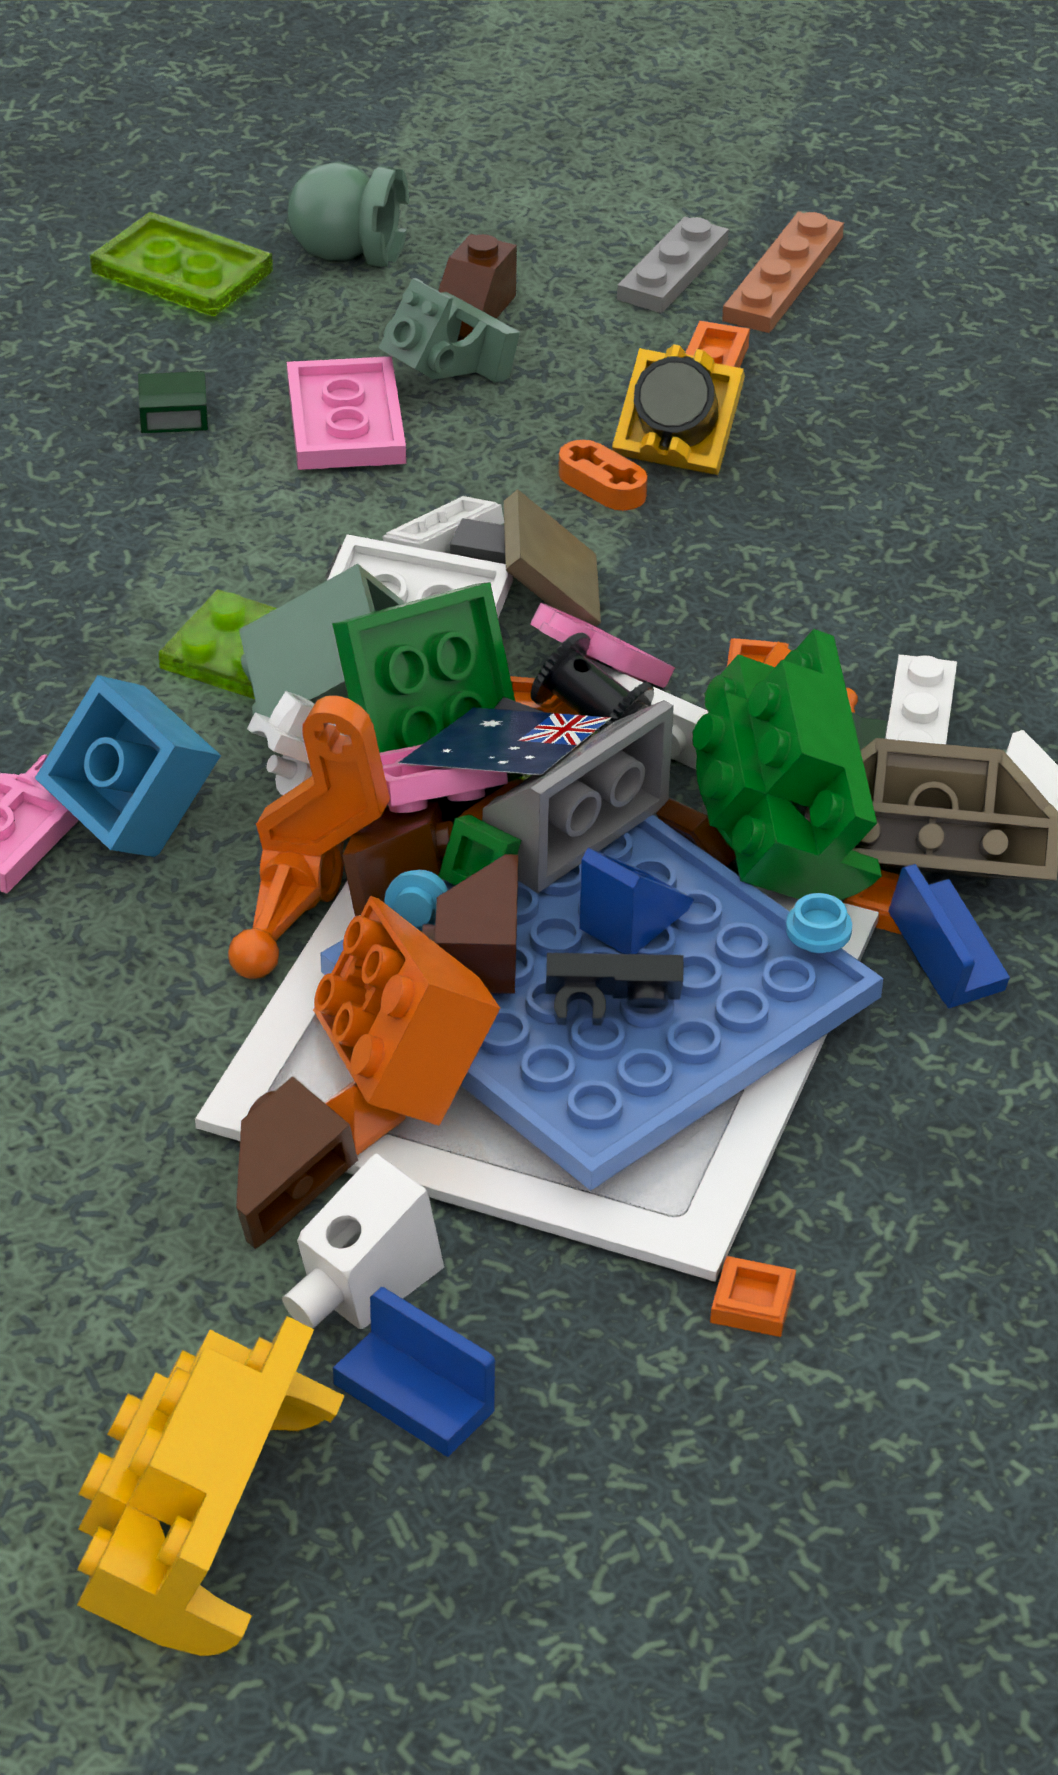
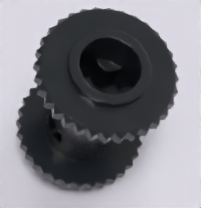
(585, 685)

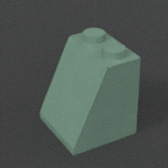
(297, 643)

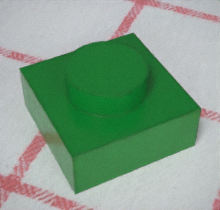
(473, 847)

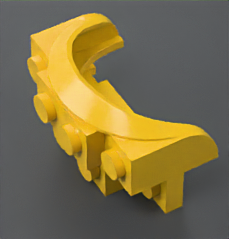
(187, 1464)

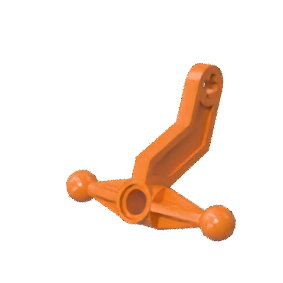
(308, 827)

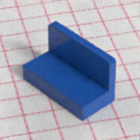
(945, 939)
(419, 1374)

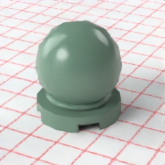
(345, 213)

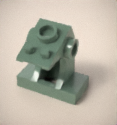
(428, 330)

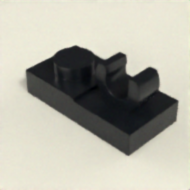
(639, 978)

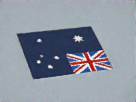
(505, 741)

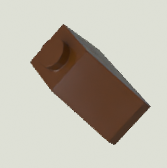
(481, 275)
(392, 847)
(480, 923)
(287, 1158)

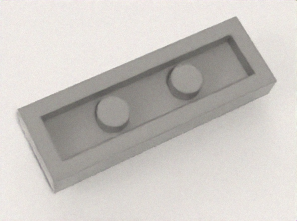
(672, 264)

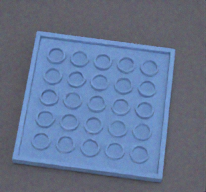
(625, 1086)

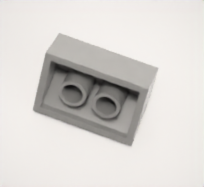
(588, 795)

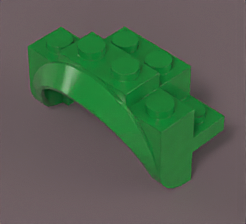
(783, 740)

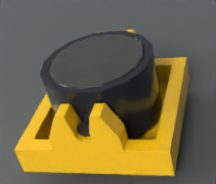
(679, 410)

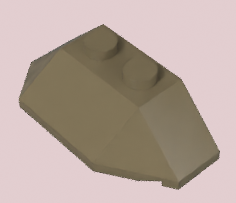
(957, 812)

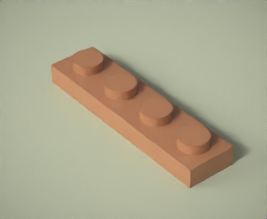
(783, 271)

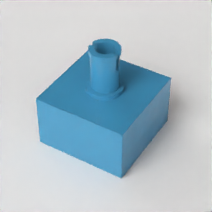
(127, 767)

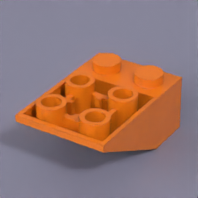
(403, 1014)

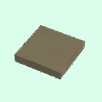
(550, 560)

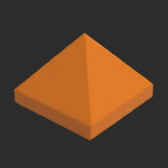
(366, 1120)

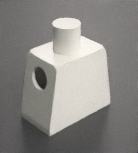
(365, 1239)

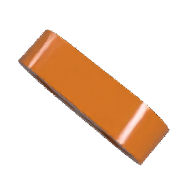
(603, 475)

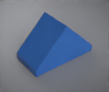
(625, 903)

